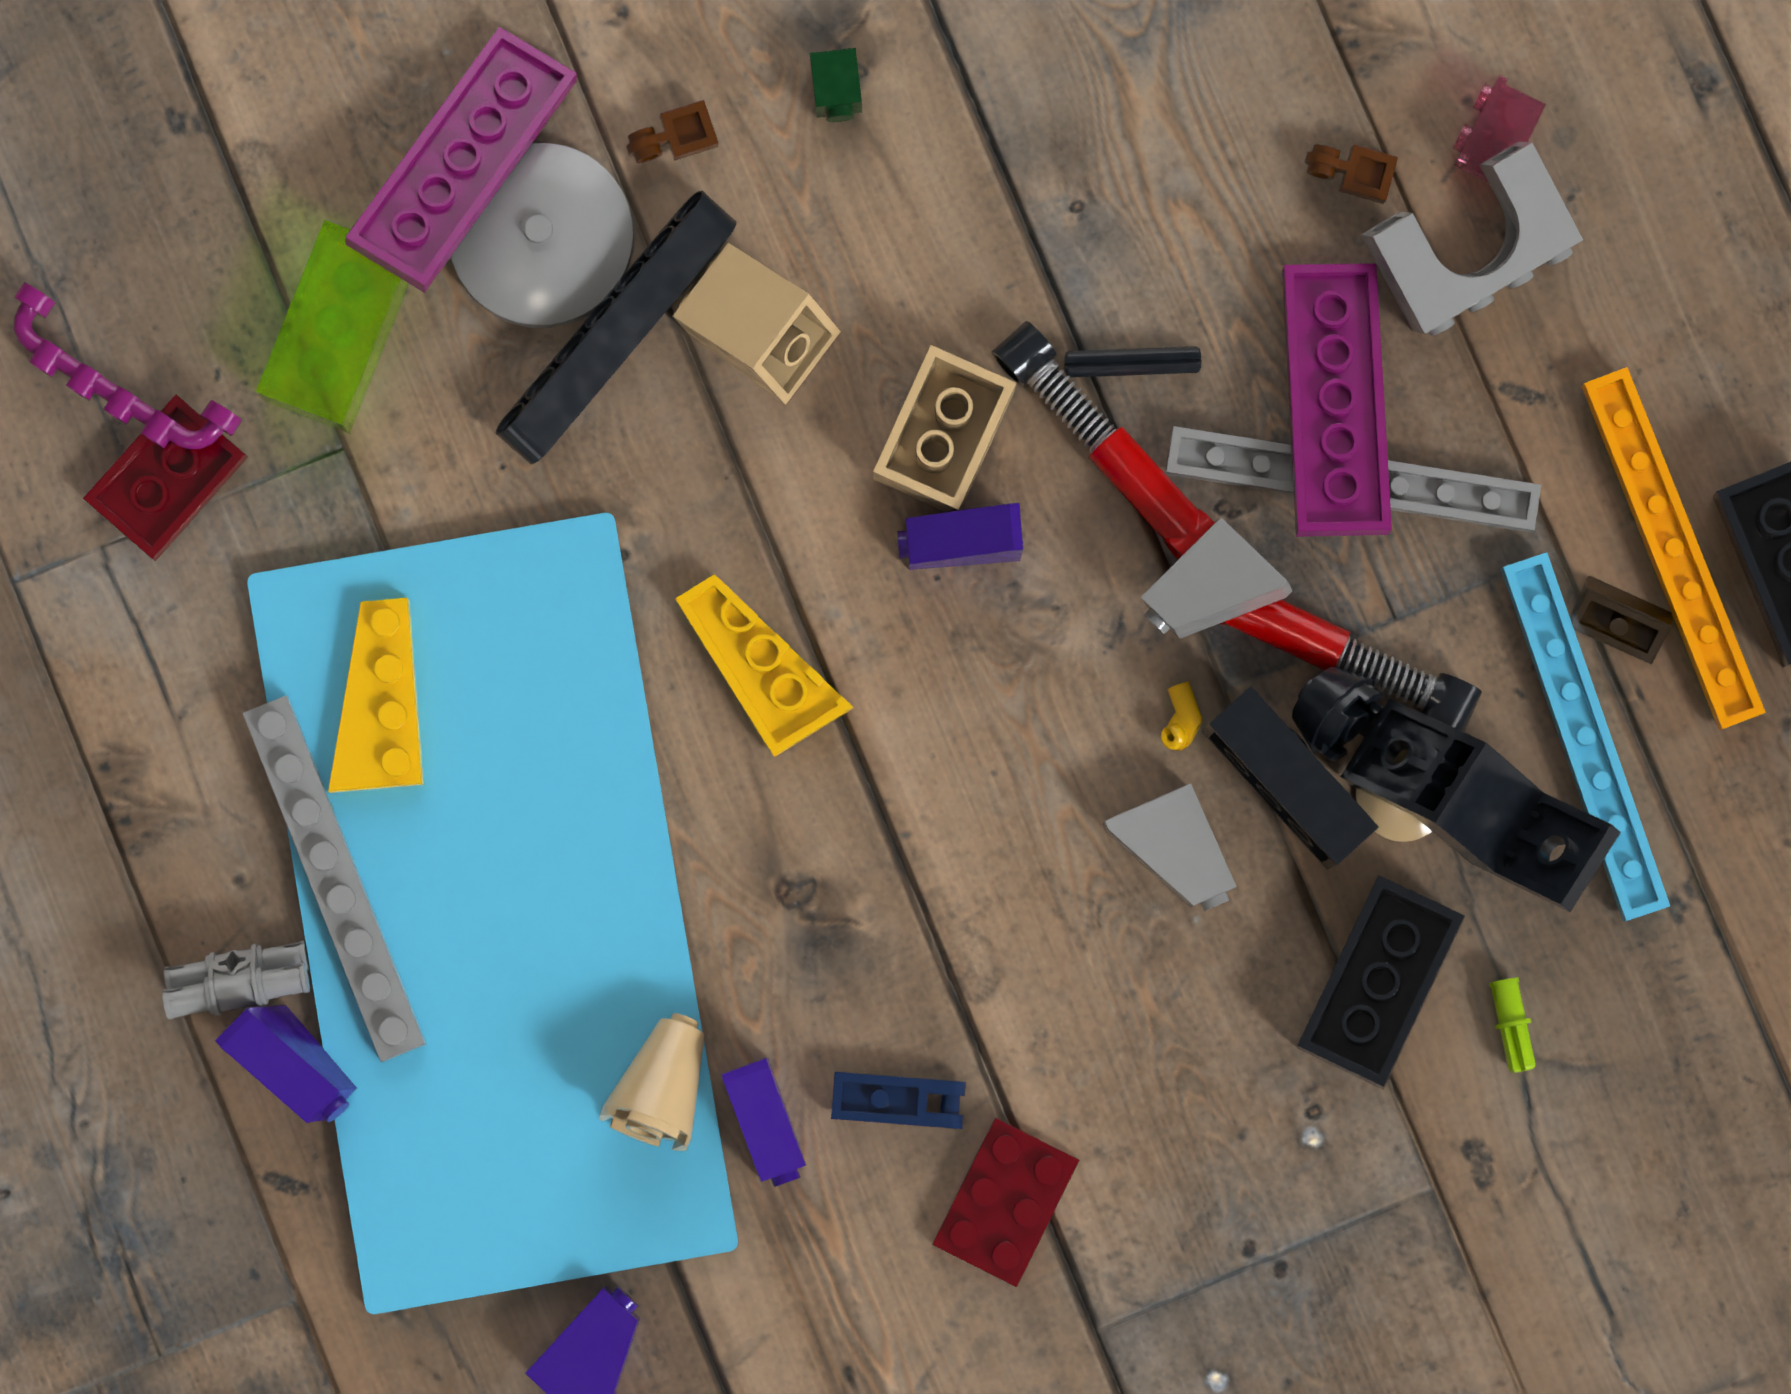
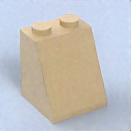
(757, 322)

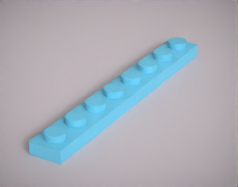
(1584, 733)

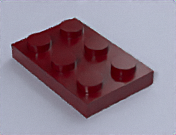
(160, 490)
(1005, 1202)

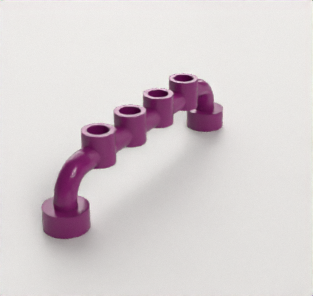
(121, 403)

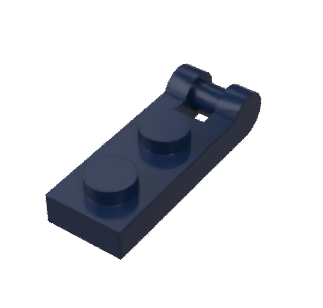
(896, 1100)

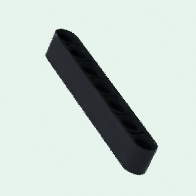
(616, 327)

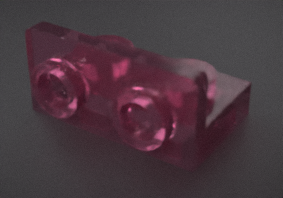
(1502, 121)

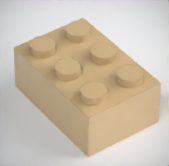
(944, 430)

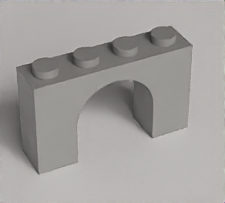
(1535, 233)

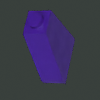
(963, 537)
(288, 1062)
(765, 1122)
(591, 1349)

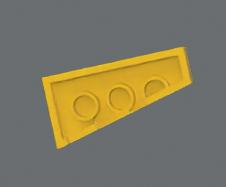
(765, 674)
(379, 716)

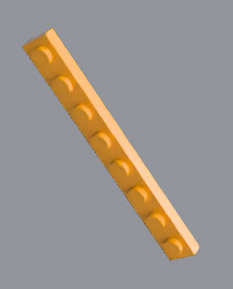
(1673, 548)

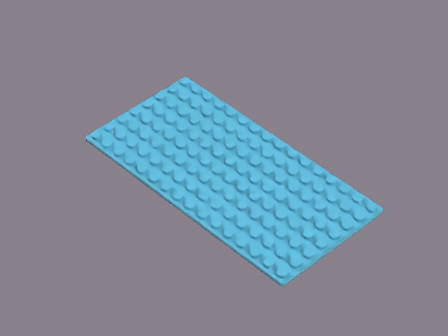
(521, 914)

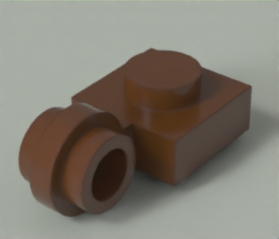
(685, 130)
(1365, 172)

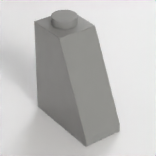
(1213, 584)
(1176, 846)

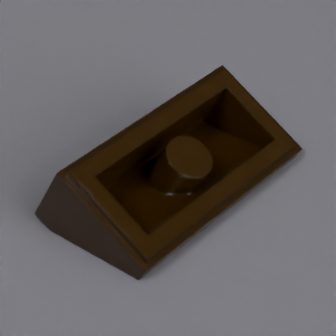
(1621, 619)

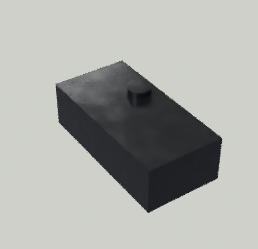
(1760, 529)
(1290, 778)
(1380, 982)

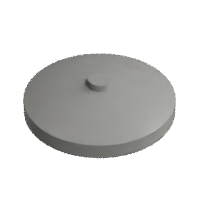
(548, 240)

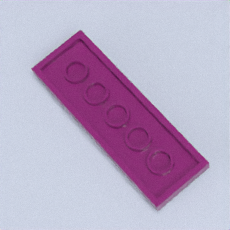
(461, 159)
(1336, 400)

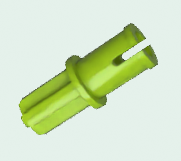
(1513, 1024)

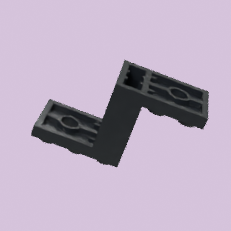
(1480, 804)

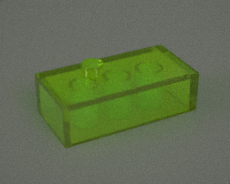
(332, 333)

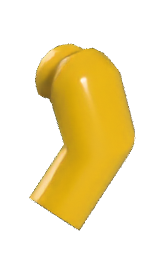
(1186, 719)

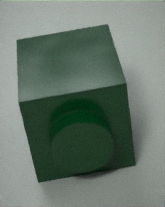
(836, 84)

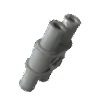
(236, 980)

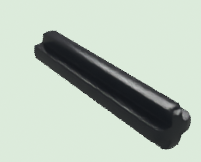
(1132, 361)

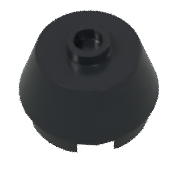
(1336, 710)

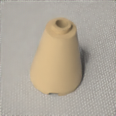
(660, 1086)

